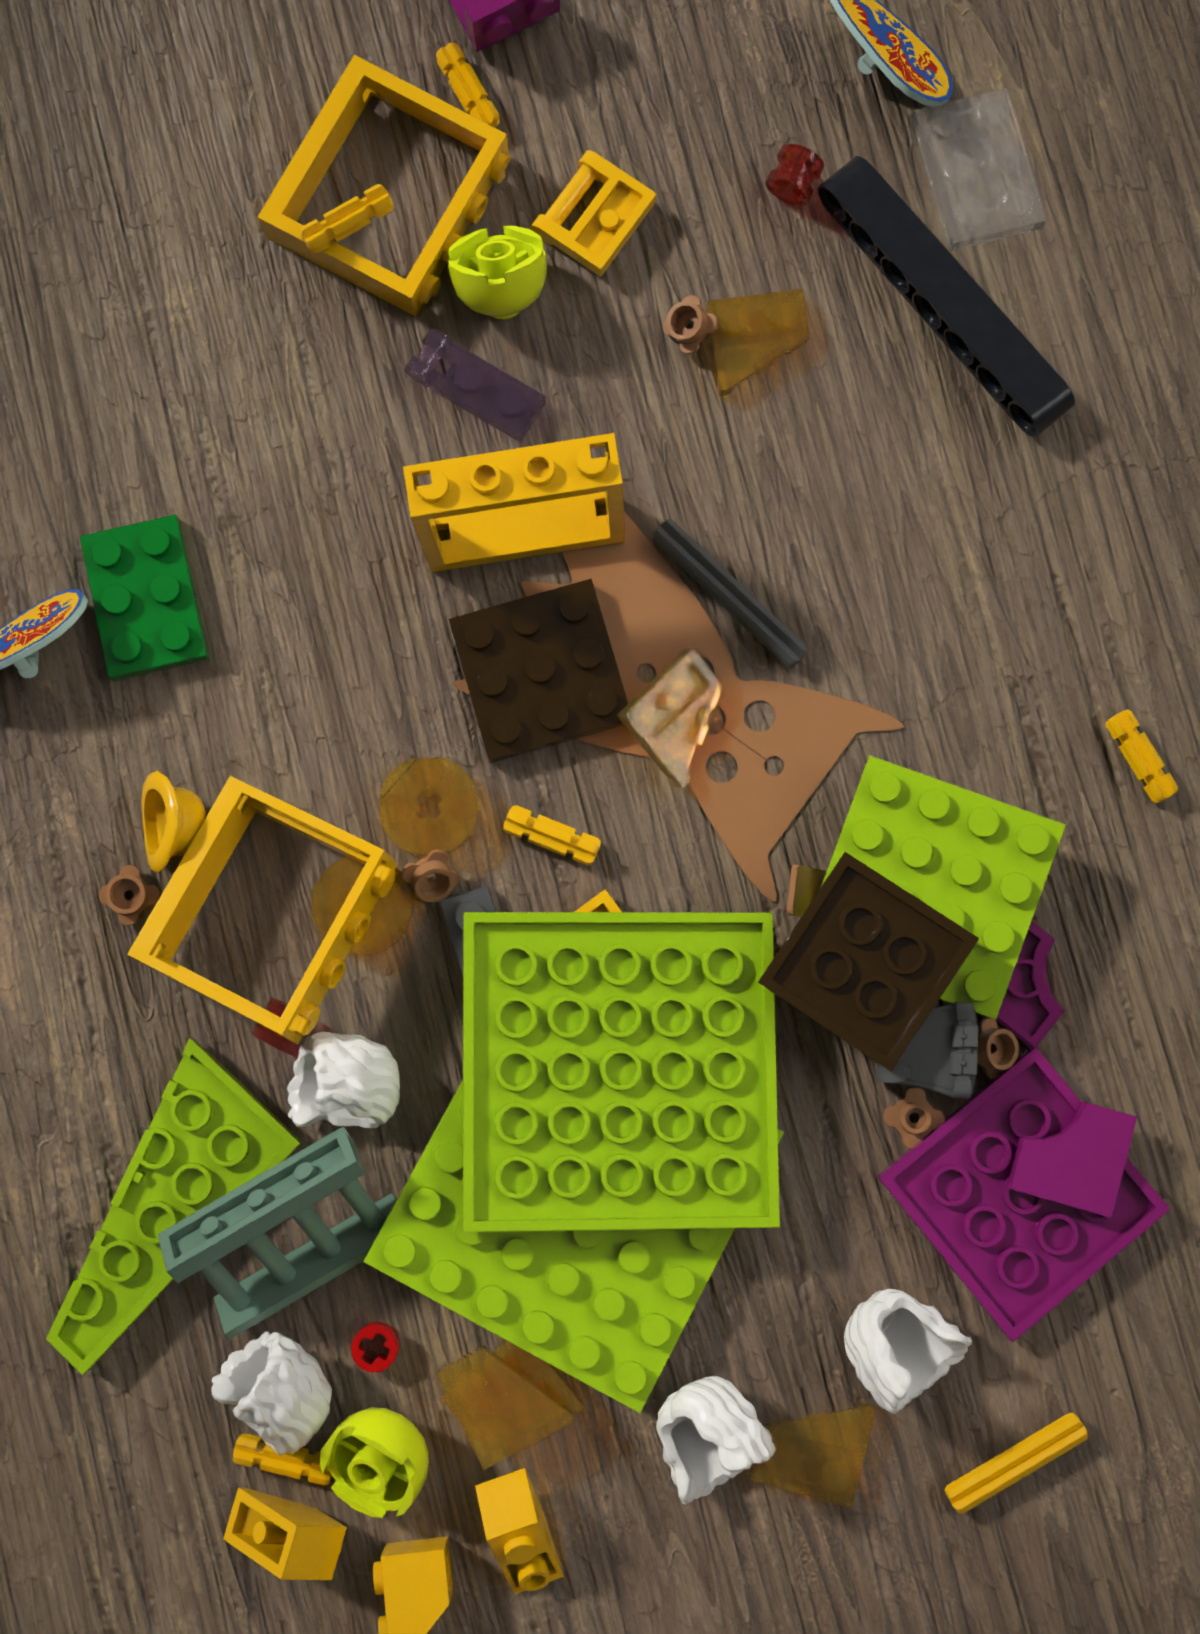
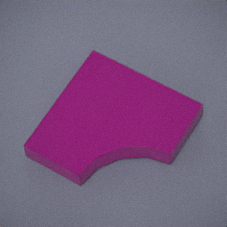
(1028, 1002)
(1078, 1164)

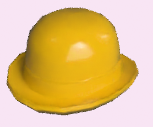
(169, 819)

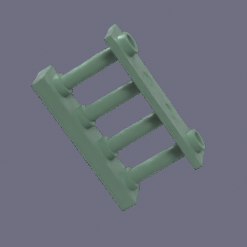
(261, 1205)

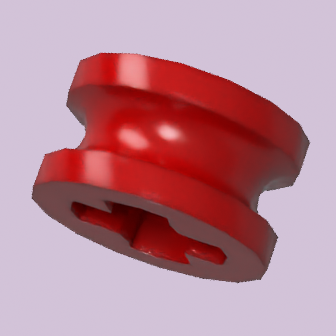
(381, 1361)

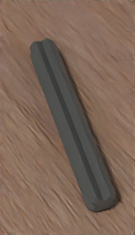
(729, 593)

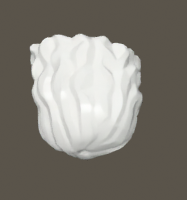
(343, 1082)
(901, 1347)
(275, 1391)
(710, 1436)

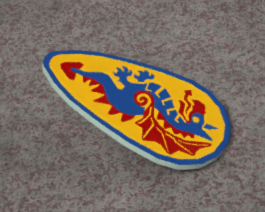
(895, 51)
(37, 628)

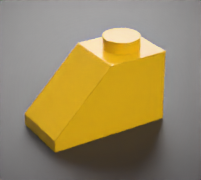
(284, 1536)

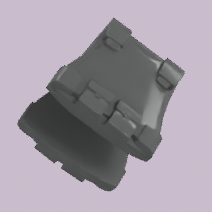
(940, 1054)

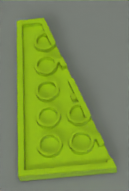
(197, 1149)

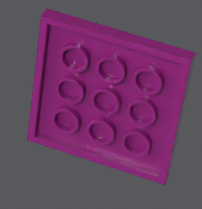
(1003, 1244)

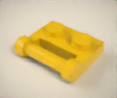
(607, 219)

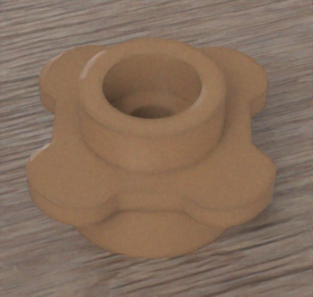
(678, 317)
(436, 886)
(114, 894)
(996, 1048)
(913, 1102)

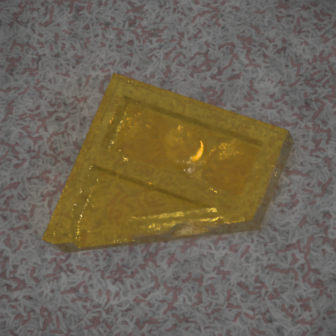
(674, 713)

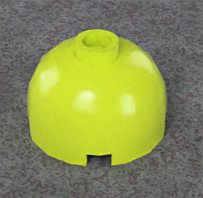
(499, 271)
(376, 1461)

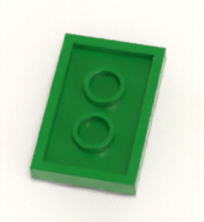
(144, 597)

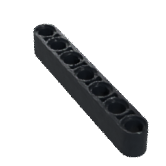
(946, 296)

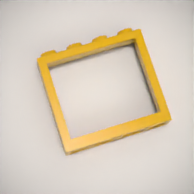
(319, 150)
(517, 502)
(199, 873)

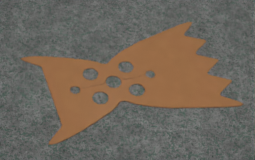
(651, 622)

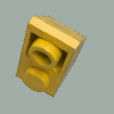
(518, 1531)
(414, 1584)

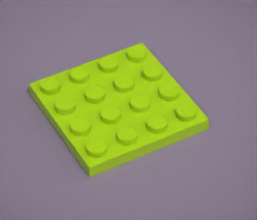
(961, 857)

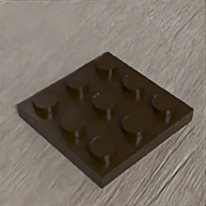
(540, 670)
(868, 961)

